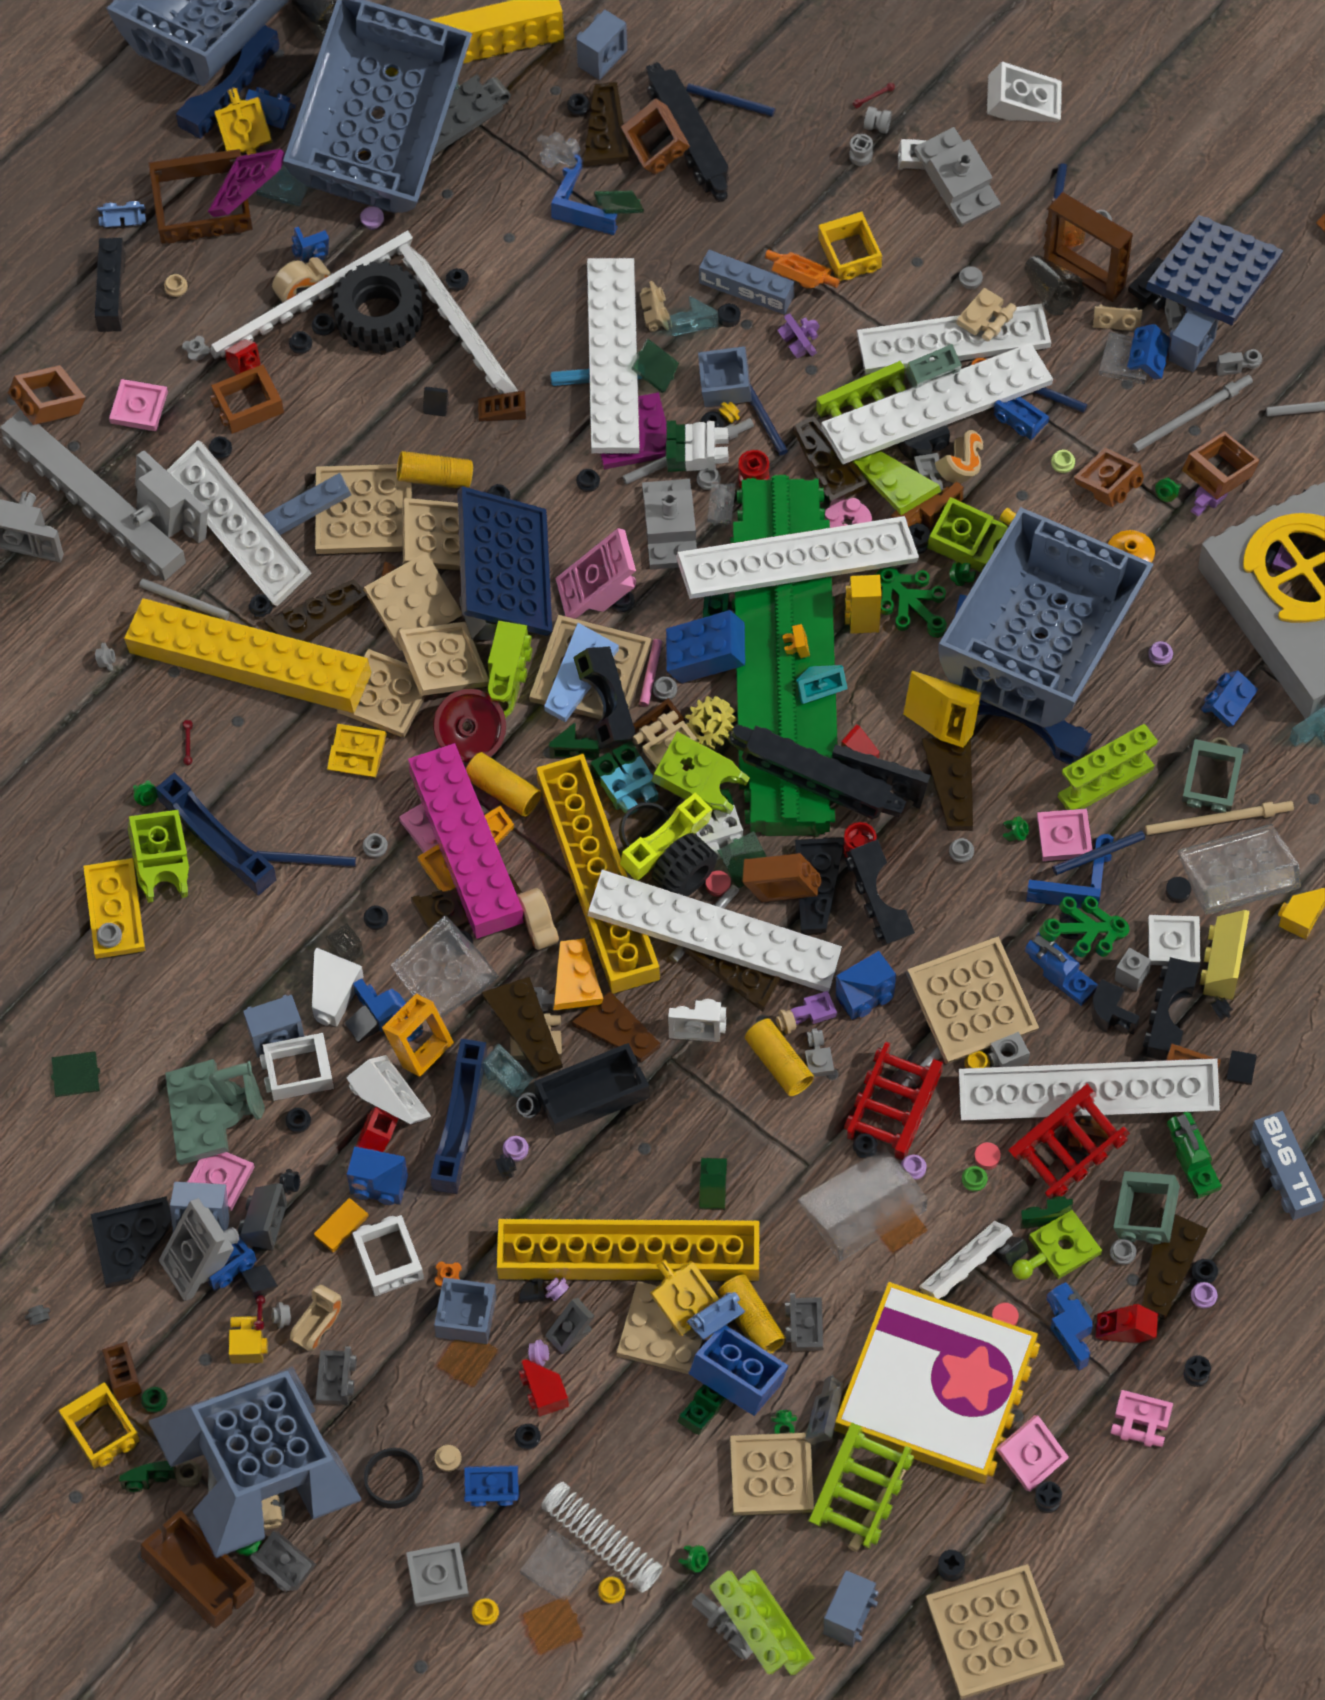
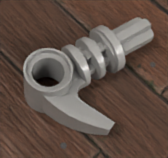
(719, 1618)

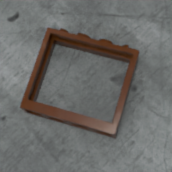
(194, 167)
(1104, 283)

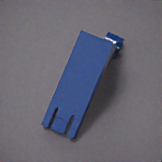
(578, 213)
(1054, 893)

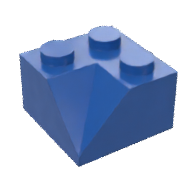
(865, 986)
(377, 1176)

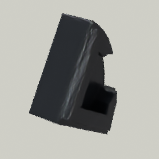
(532, 1291)

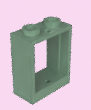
(922, 370)
(1219, 752)
(1146, 1183)

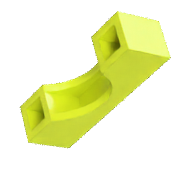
(645, 852)

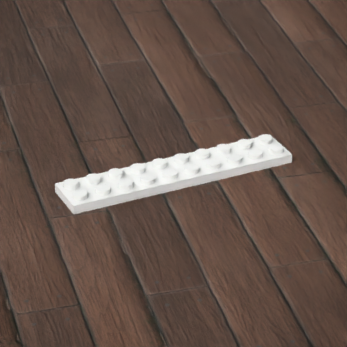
(612, 355)
(936, 403)
(796, 557)
(714, 931)
(1118, 1086)

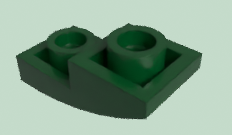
(1038, 1217)
(701, 1409)
(140, 1476)

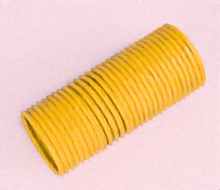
(427, 470)
(505, 786)
(776, 1052)
(763, 1330)

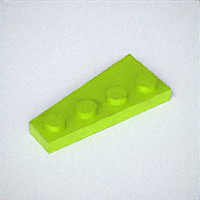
(896, 481)

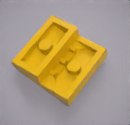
(356, 750)

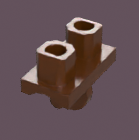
(1093, 1131)

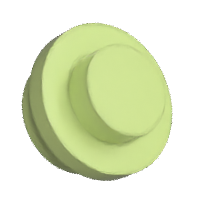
(1063, 461)

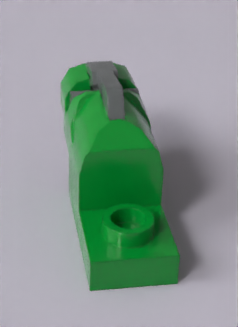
(1193, 1155)

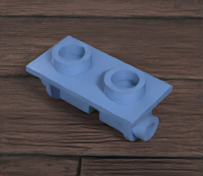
(113, 213)
(716, 1315)

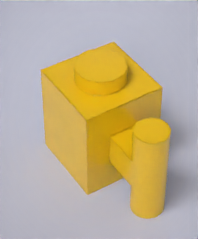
(246, 1344)

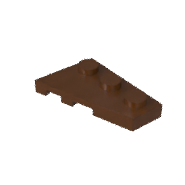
(617, 1026)

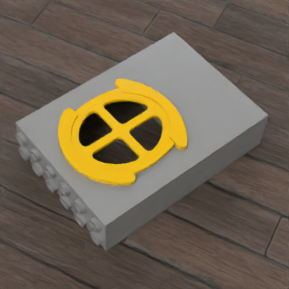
(1281, 629)

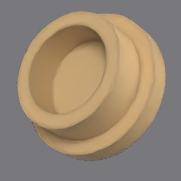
(175, 285)
(786, 1021)
(448, 1458)

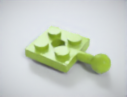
(1059, 1260)

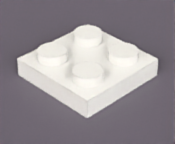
(1173, 938)

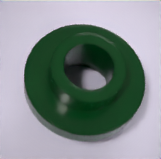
(153, 1392)

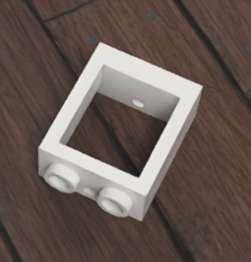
(294, 1047)
(394, 1278)

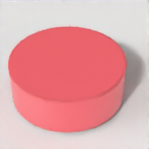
(718, 883)
(987, 1156)
(1006, 1312)

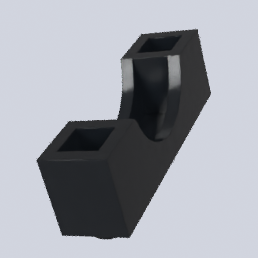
(108, 286)
(599, 670)
(889, 922)
(1178, 983)

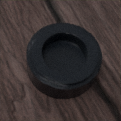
(729, 315)
(1178, 889)

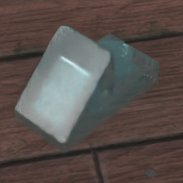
(698, 318)
(1309, 728)
(506, 1070)

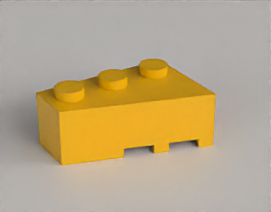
(863, 604)

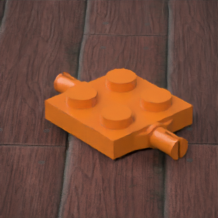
(801, 269)

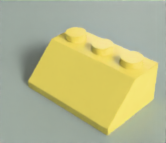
(1225, 954)

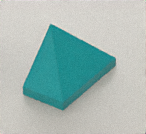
(821, 682)

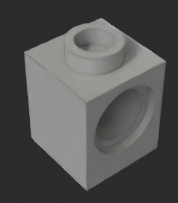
(1132, 969)
(1013, 1044)

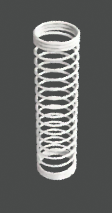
(646, 1576)

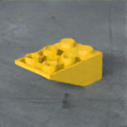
(942, 708)

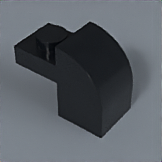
(925, 443)
(1107, 1009)

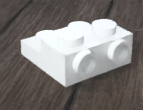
(700, 1024)

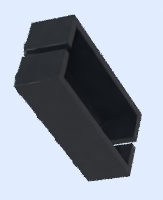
(592, 1089)

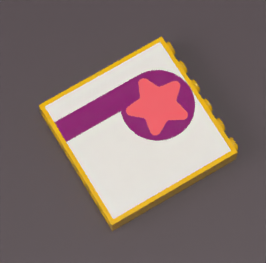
(938, 1382)

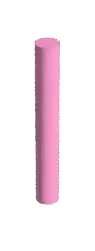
(650, 673)

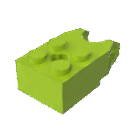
(978, 536)
(508, 662)
(705, 774)
(159, 851)

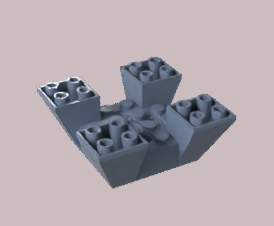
(300, 1456)

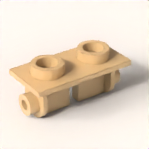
(653, 299)
(1117, 318)

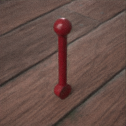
(858, 103)
(188, 725)
(259, 1324)

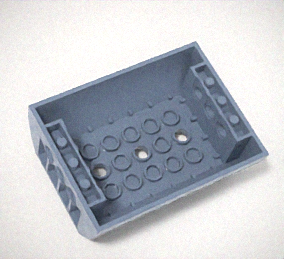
(191, 35)
(352, 83)
(993, 636)

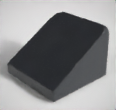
(435, 401)
(362, 1024)
(1241, 1067)
(1012, 1250)
(259, 1280)

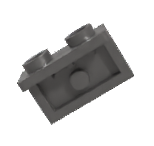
(806, 1323)
(334, 1376)
(282, 1562)

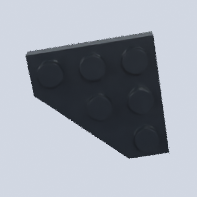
(129, 1237)

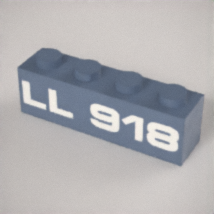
(746, 282)
(1287, 1165)

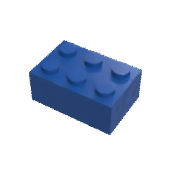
(705, 646)
(738, 1369)

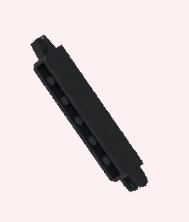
(703, 154)
(815, 772)

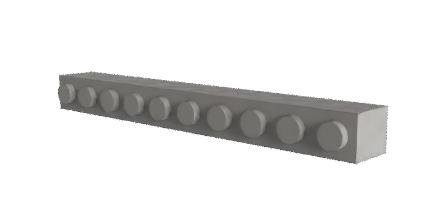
(92, 495)

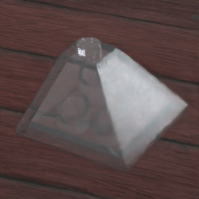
(444, 968)

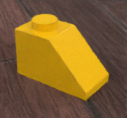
(1302, 912)

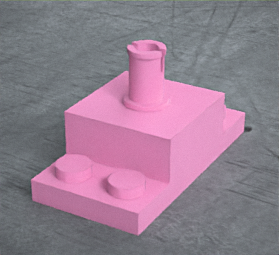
(598, 576)

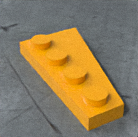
(433, 860)

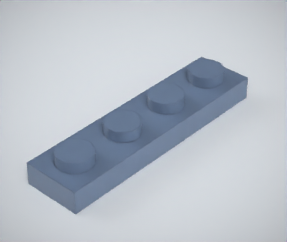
(308, 504)

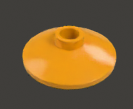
(1143, 545)

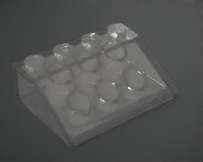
(1240, 869)
(863, 1203)

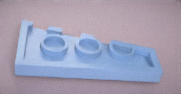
(567, 687)

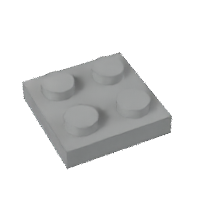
(437, 1574)

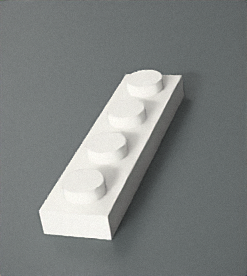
(966, 1260)

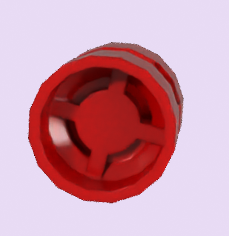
(753, 465)
(858, 835)

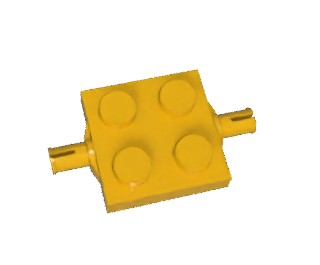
(243, 124)
(682, 1295)

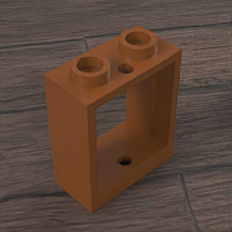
(642, 123)
(69, 395)
(255, 414)
(1209, 476)
(781, 877)

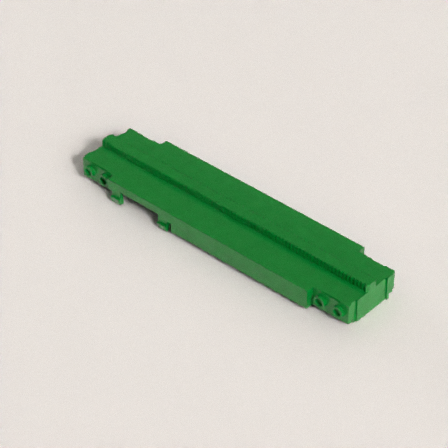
(768, 681)

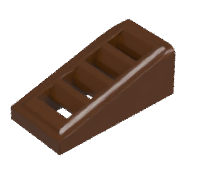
(511, 413)
(663, 708)
(125, 1386)

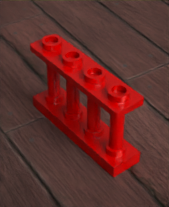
(920, 1098)
(1045, 1133)

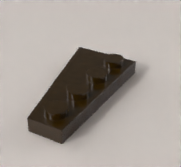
(605, 137)
(836, 478)
(318, 613)
(952, 780)
(447, 903)
(749, 983)
(522, 1016)
(1171, 1264)

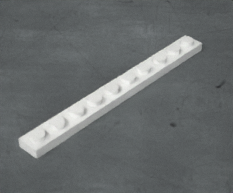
(304, 300)

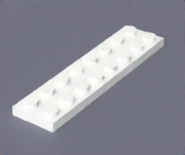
(459, 323)
(913, 340)
(240, 524)

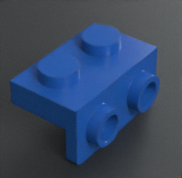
(275, 109)
(310, 247)
(1149, 350)
(1021, 416)
(1229, 697)
(240, 1260)
(491, 1484)

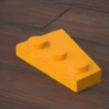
(576, 977)

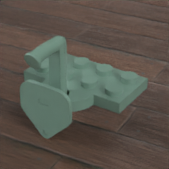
(207, 1104)

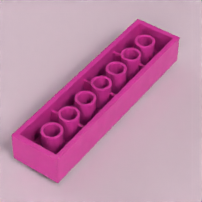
(465, 841)

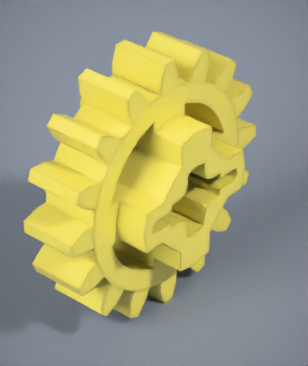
(710, 722)

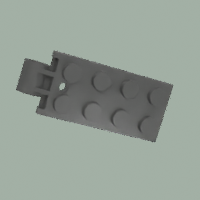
(471, 107)

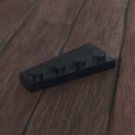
(904, 781)
(825, 858)

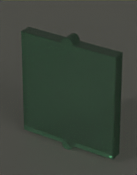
(618, 202)
(655, 366)
(735, 853)
(75, 1074)

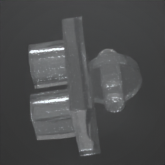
(557, 150)
(721, 504)

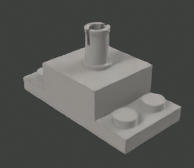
(958, 175)
(166, 501)
(668, 521)
(25, 531)
(196, 1249)

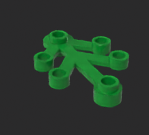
(911, 597)
(1114, 927)

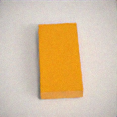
(341, 1225)

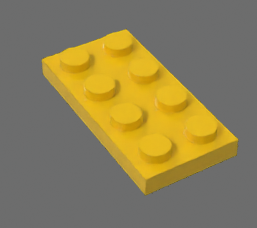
(114, 900)

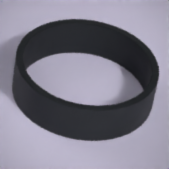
(660, 809)
(393, 1452)

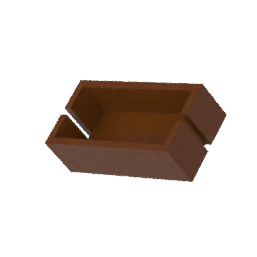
(190, 1568)

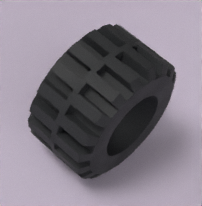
(685, 865)

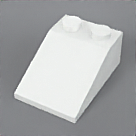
(1023, 95)
(384, 1087)

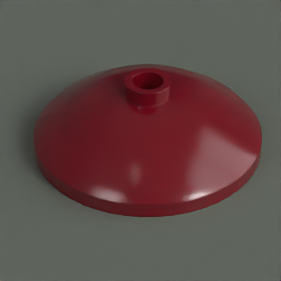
(483, 716)

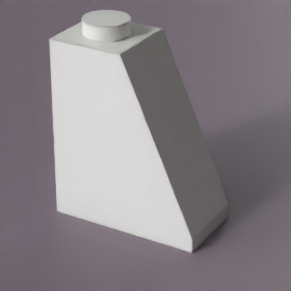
(332, 986)

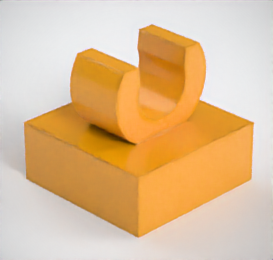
(799, 642)

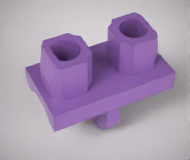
(791, 329)

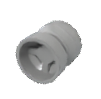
(877, 120)
(861, 149)

